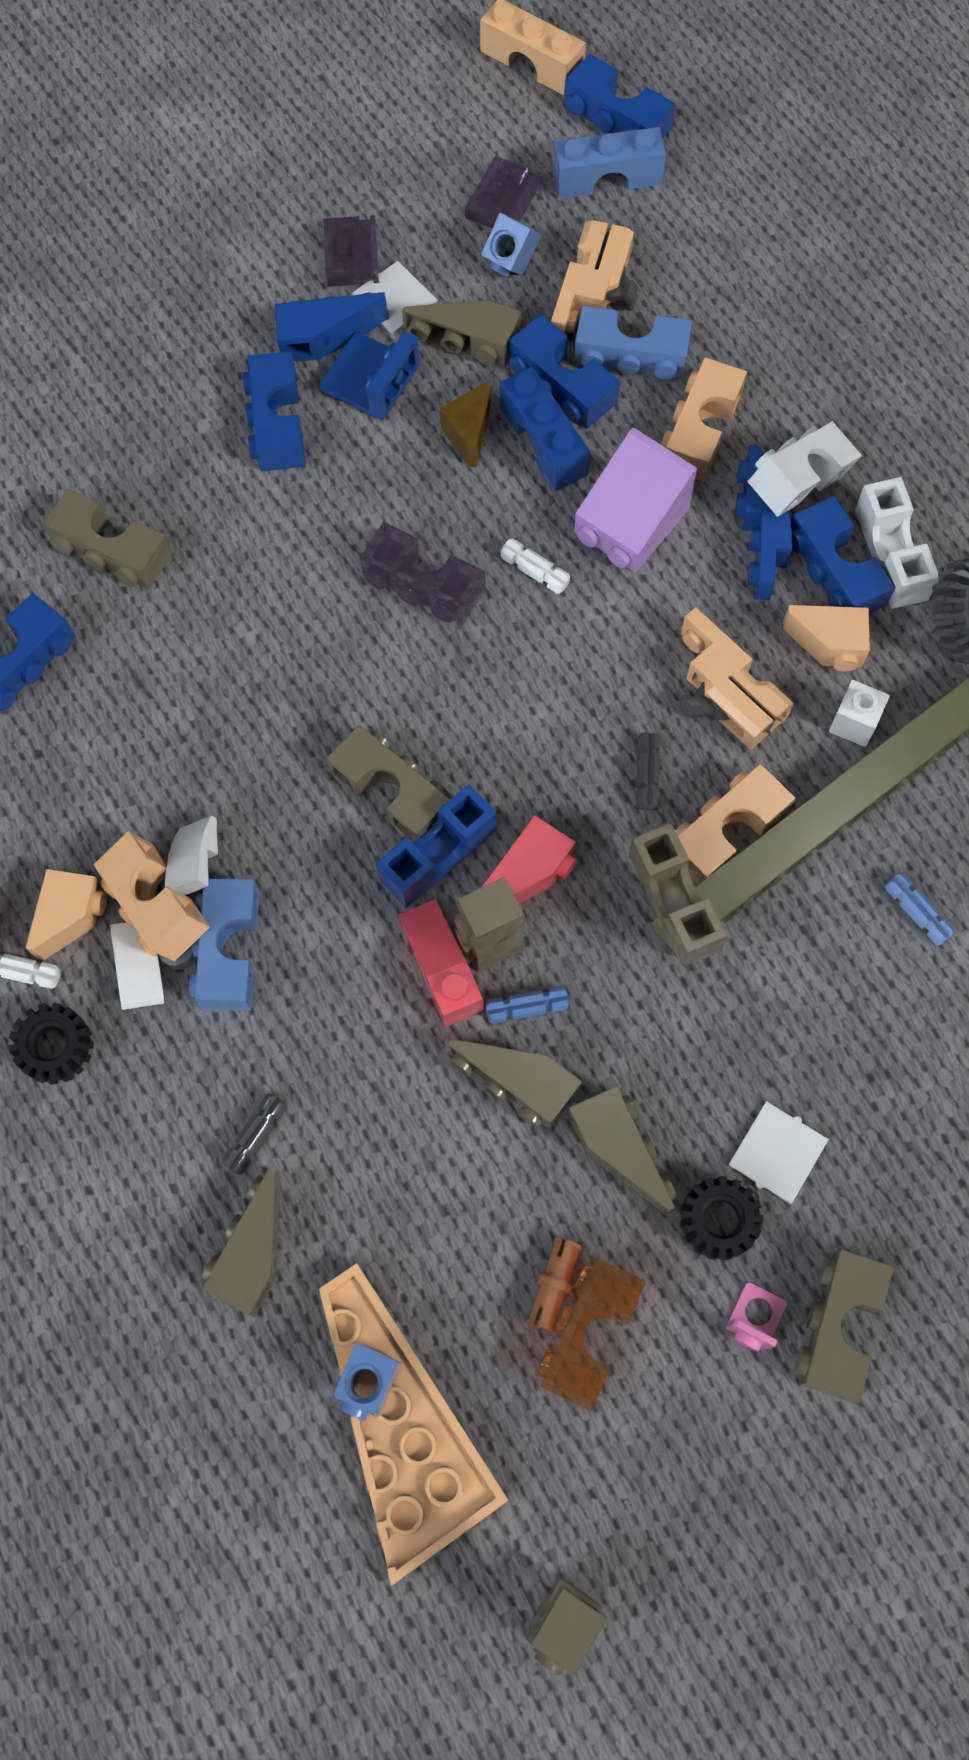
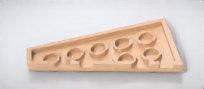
(415, 1454)

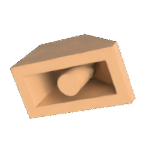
(830, 634)
(64, 911)

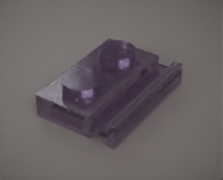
(502, 189)
(350, 250)

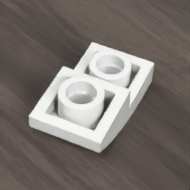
(189, 856)
(136, 969)

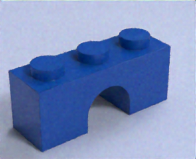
(592, 94)
(582, 392)
(534, 410)
(277, 437)
(817, 536)
(41, 637)
(419, 864)

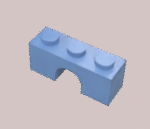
(584, 160)
(658, 353)
(221, 981)

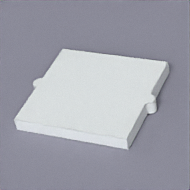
(400, 290)
(778, 1152)

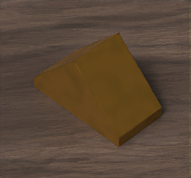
(466, 422)

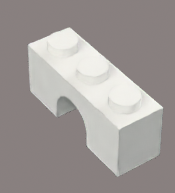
(799, 466)
(885, 522)

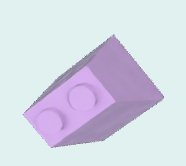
(635, 501)

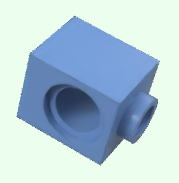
(525, 245)
(363, 1359)

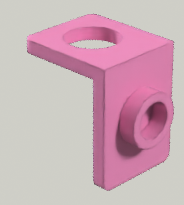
(751, 1335)

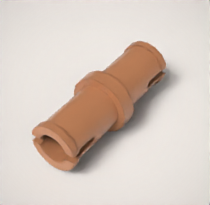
(554, 1285)

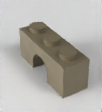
(133, 556)
(367, 760)
(666, 879)
(489, 924)
(828, 1361)
(565, 1627)

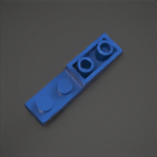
(769, 534)

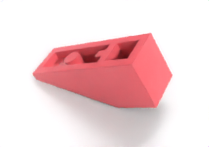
(536, 860)
(441, 963)

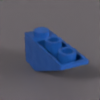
(327, 324)

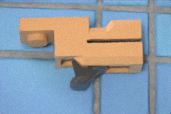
(597, 275)
(726, 686)

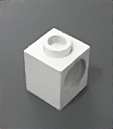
(859, 713)

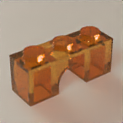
(570, 1369)

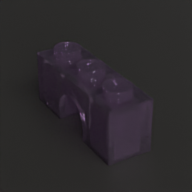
(447, 592)

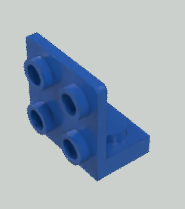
(372, 373)

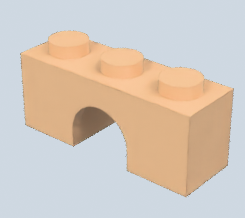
(512, 31)
(712, 393)
(753, 800)
(131, 876)

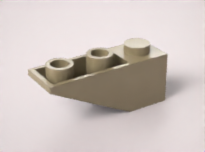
(468, 327)
(526, 1078)
(614, 1142)
(249, 1260)

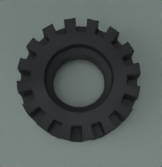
(34, 1026)
(742, 1202)

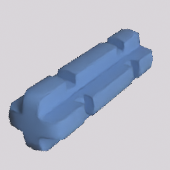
(920, 909)
(527, 1004)

